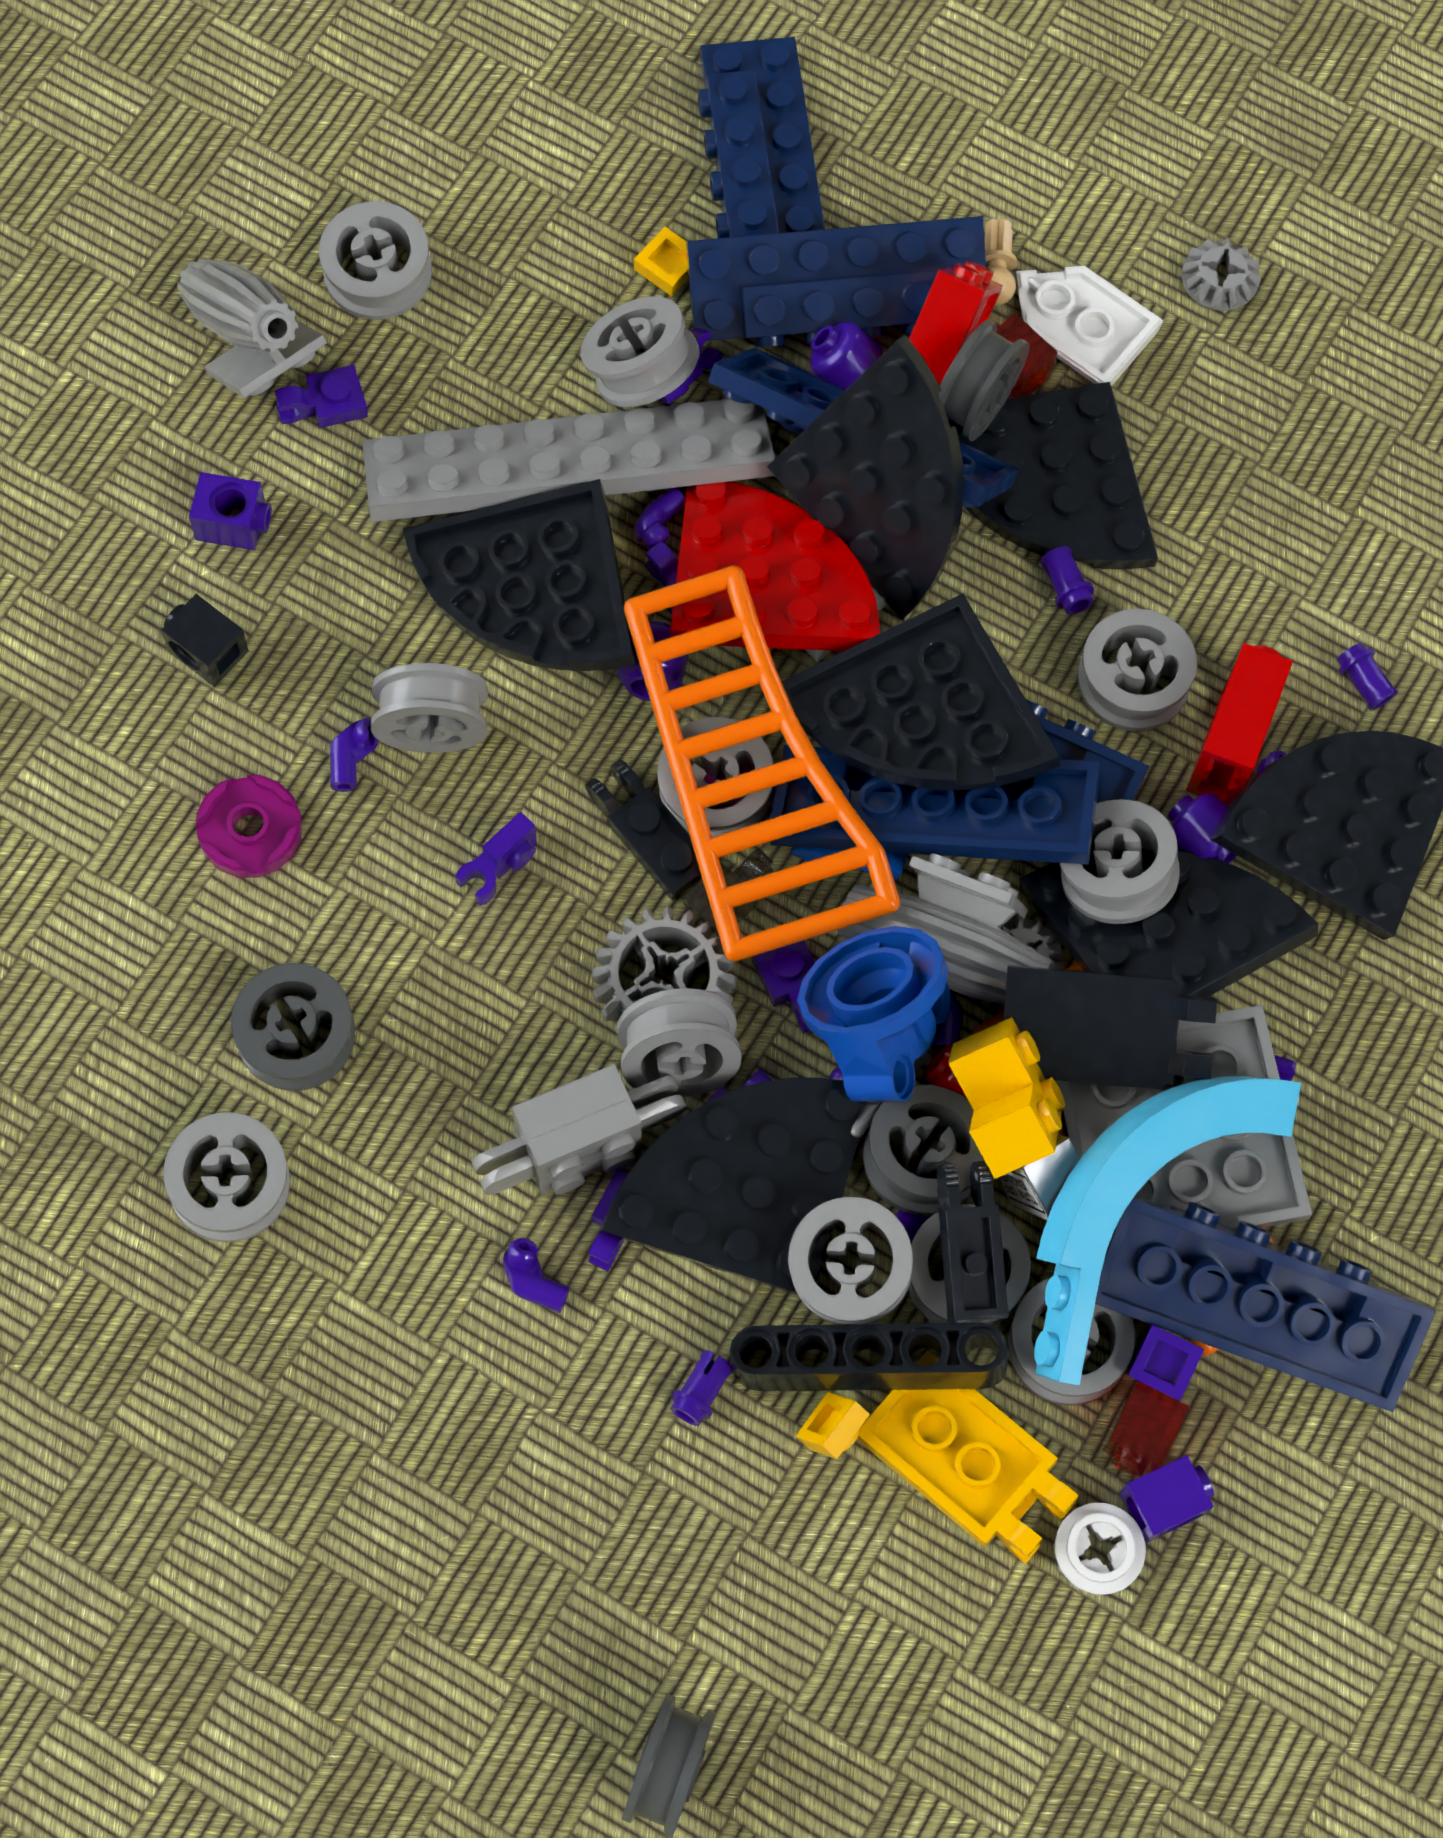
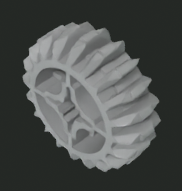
(643, 940)

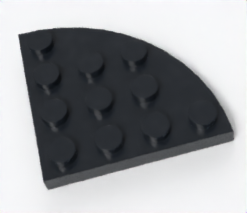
(884, 475)
(1071, 478)
(531, 578)
(925, 706)
(1343, 822)
(1205, 937)
(742, 1178)

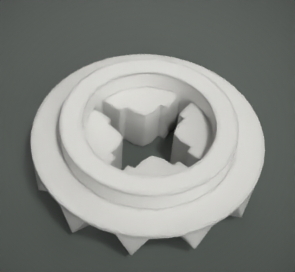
(1106, 1523)

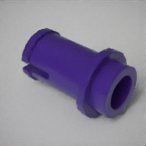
(1072, 590)
(1366, 676)
(701, 1388)

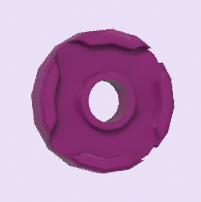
(253, 854)

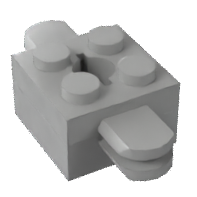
(578, 1132)

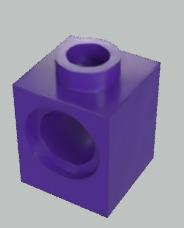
(220, 493)
(1165, 1362)
(1168, 1498)

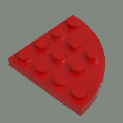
(798, 572)

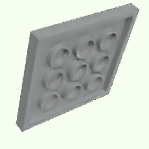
(1236, 1175)

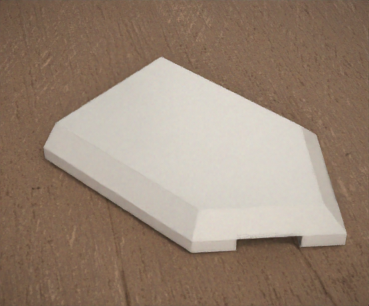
(1086, 320)

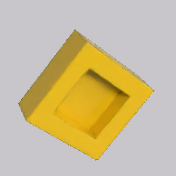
(664, 261)
(833, 1425)

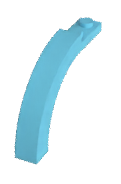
(1113, 1174)

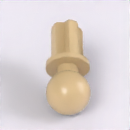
(1000, 257)

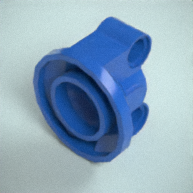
(878, 1008)

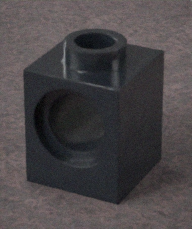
(204, 639)

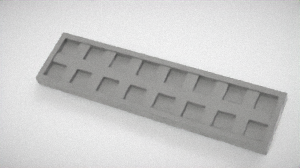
(523, 459)

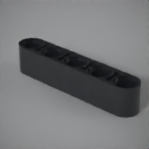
(894, 1371)

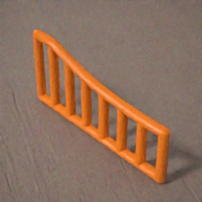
(805, 763)

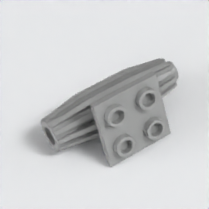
(250, 316)
(964, 921)

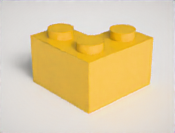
(1012, 1101)

